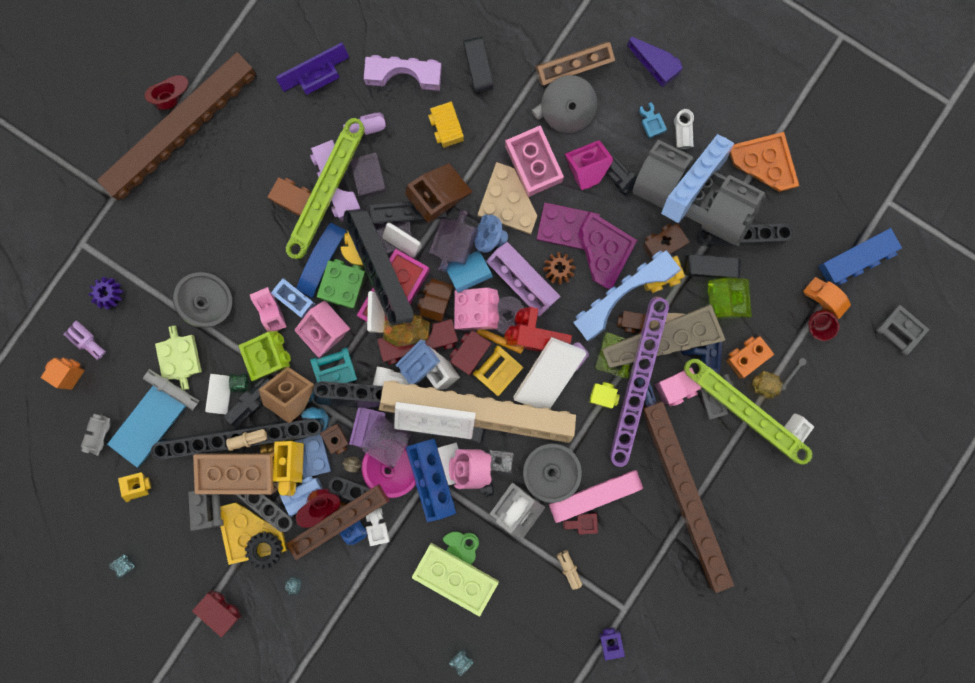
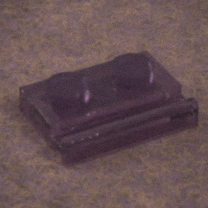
(368, 174)

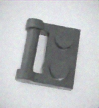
(906, 325)
(201, 511)

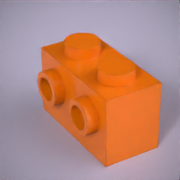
(749, 357)
(62, 373)

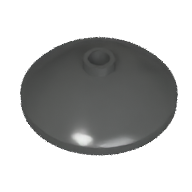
(557, 99)
(205, 289)
(566, 477)

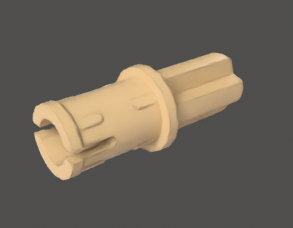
(246, 439)
(569, 569)

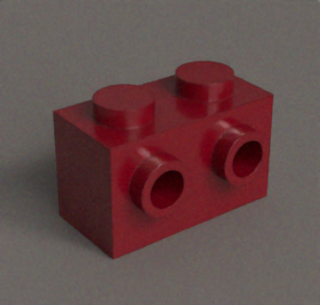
(470, 352)
(217, 613)

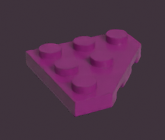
(605, 249)

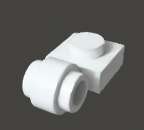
(377, 531)

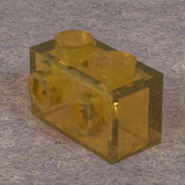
(407, 333)

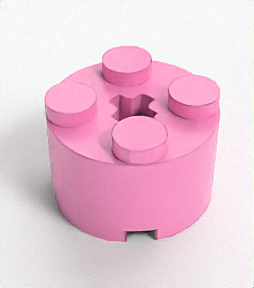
(470, 469)

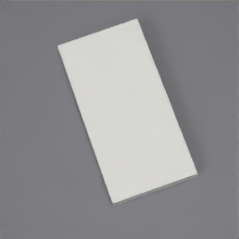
(549, 374)
(434, 420)

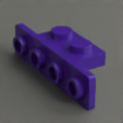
(315, 71)

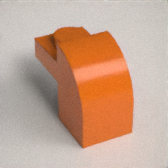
(828, 296)

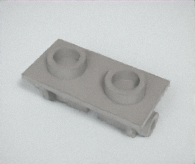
(99, 426)

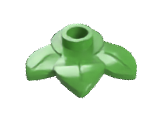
(458, 546)

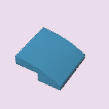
(470, 274)

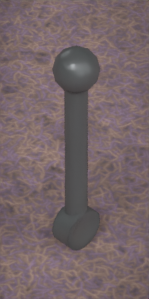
(801, 362)

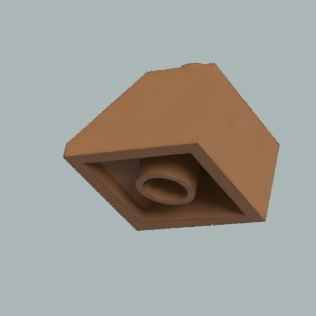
(286, 394)

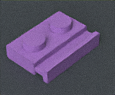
(362, 425)

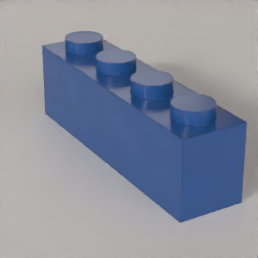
(860, 256)

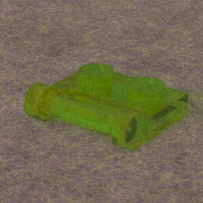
(602, 364)

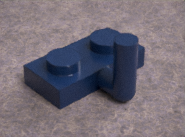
(709, 354)

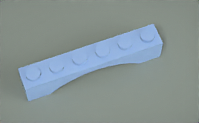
(694, 180)
(659, 270)

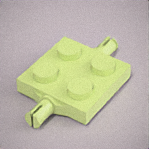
(178, 357)

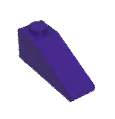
(659, 63)

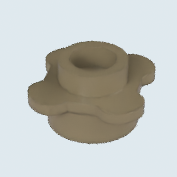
(352, 464)

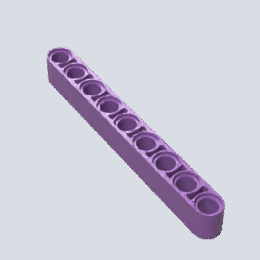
(639, 391)

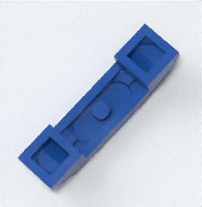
(317, 262)

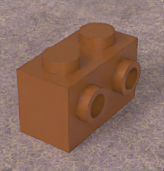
(289, 196)

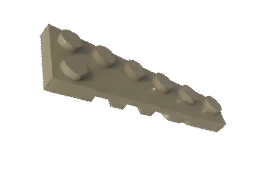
(681, 333)

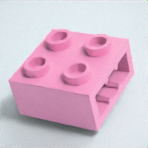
(476, 309)

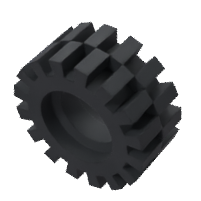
(276, 550)

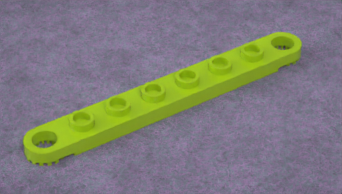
(325, 188)
(748, 411)

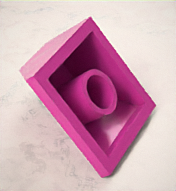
(589, 164)

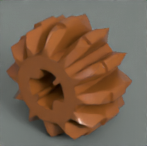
(554, 272)

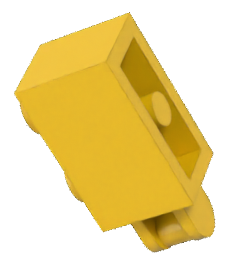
(288, 466)

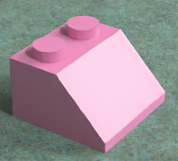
(321, 328)

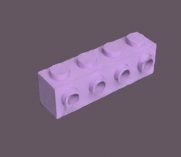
(523, 278)

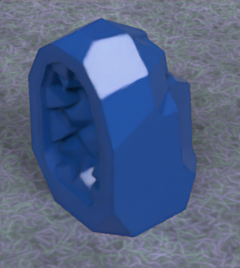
(354, 533)

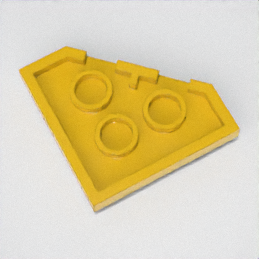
(239, 527)

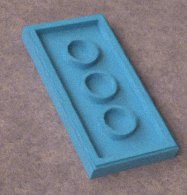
(146, 426)

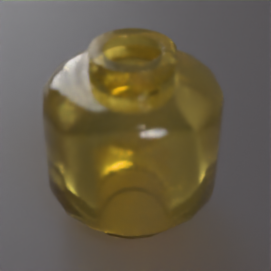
(767, 384)

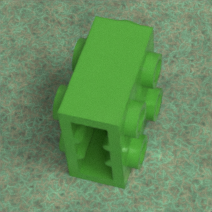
(342, 284)

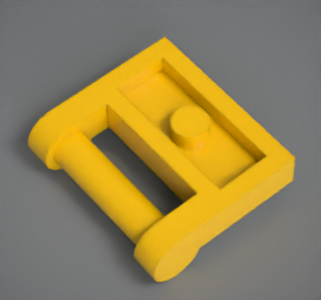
(502, 375)

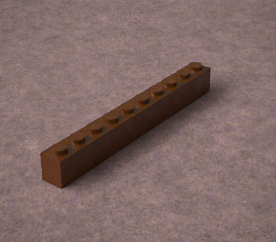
(177, 127)
(687, 496)

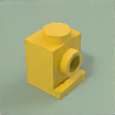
(128, 485)

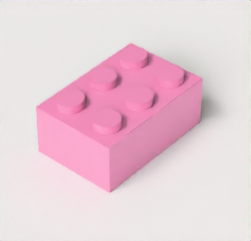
(534, 161)

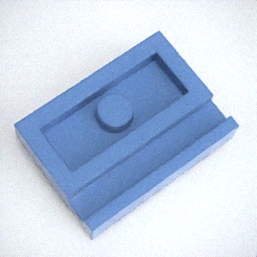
(418, 362)
(314, 456)

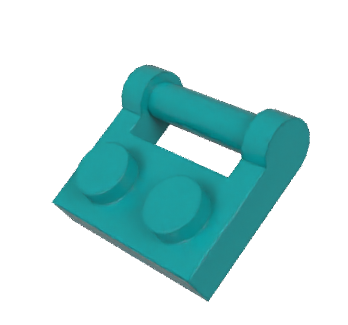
(342, 373)

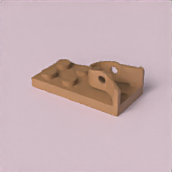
(234, 473)

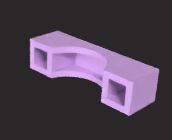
(380, 70)
(342, 200)

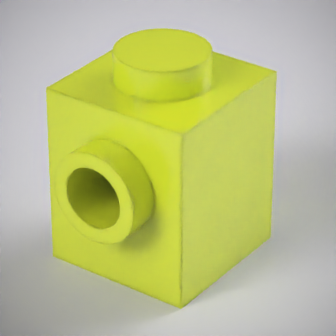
(604, 395)

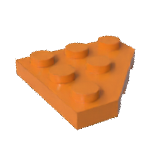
(767, 161)

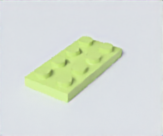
(455, 579)

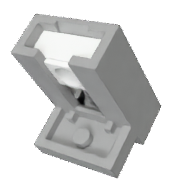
(517, 511)

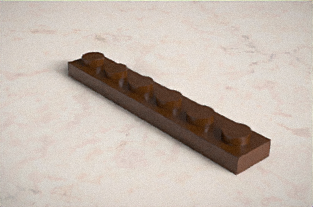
(337, 522)

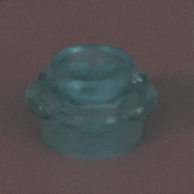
(293, 586)

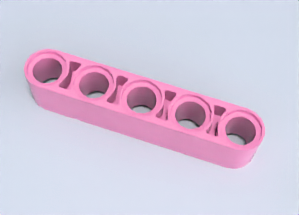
(596, 496)

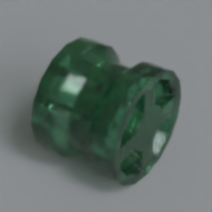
(238, 383)

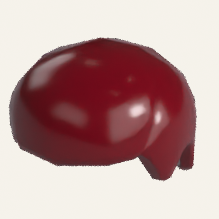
(823, 325)

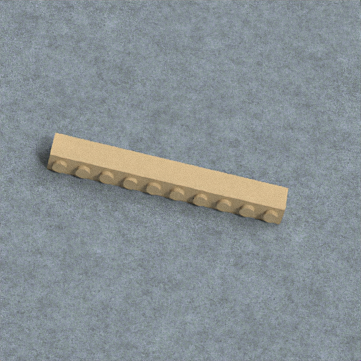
(489, 414)

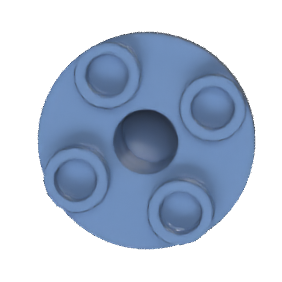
(490, 234)

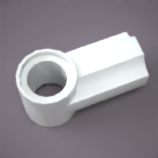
(684, 132)
(385, 374)

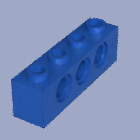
(430, 480)

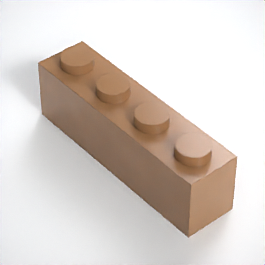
(575, 62)

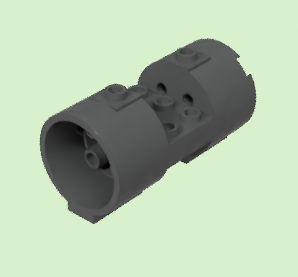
(723, 204)

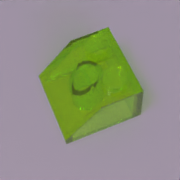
(730, 297)

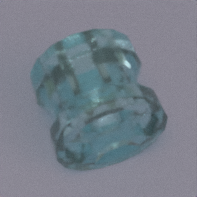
(121, 566)
(461, 663)

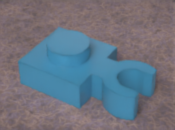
(652, 123)

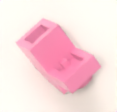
(269, 310)

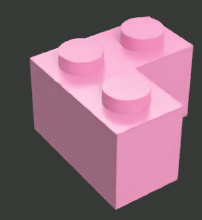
(676, 387)

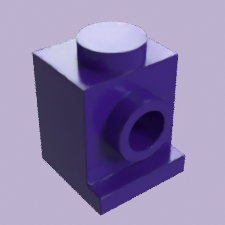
(616, 649)

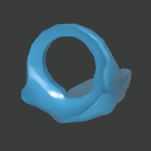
(314, 412)

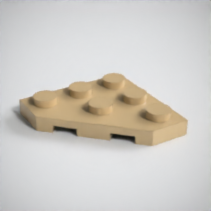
(508, 200)

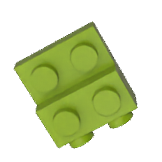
(264, 355)

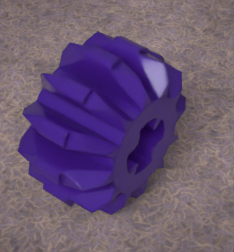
(113, 293)

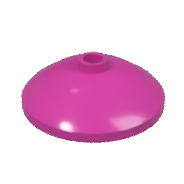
(394, 484)

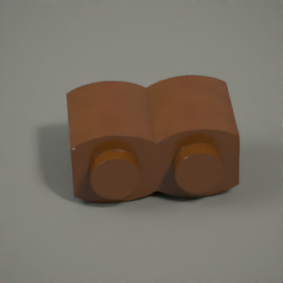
(435, 300)

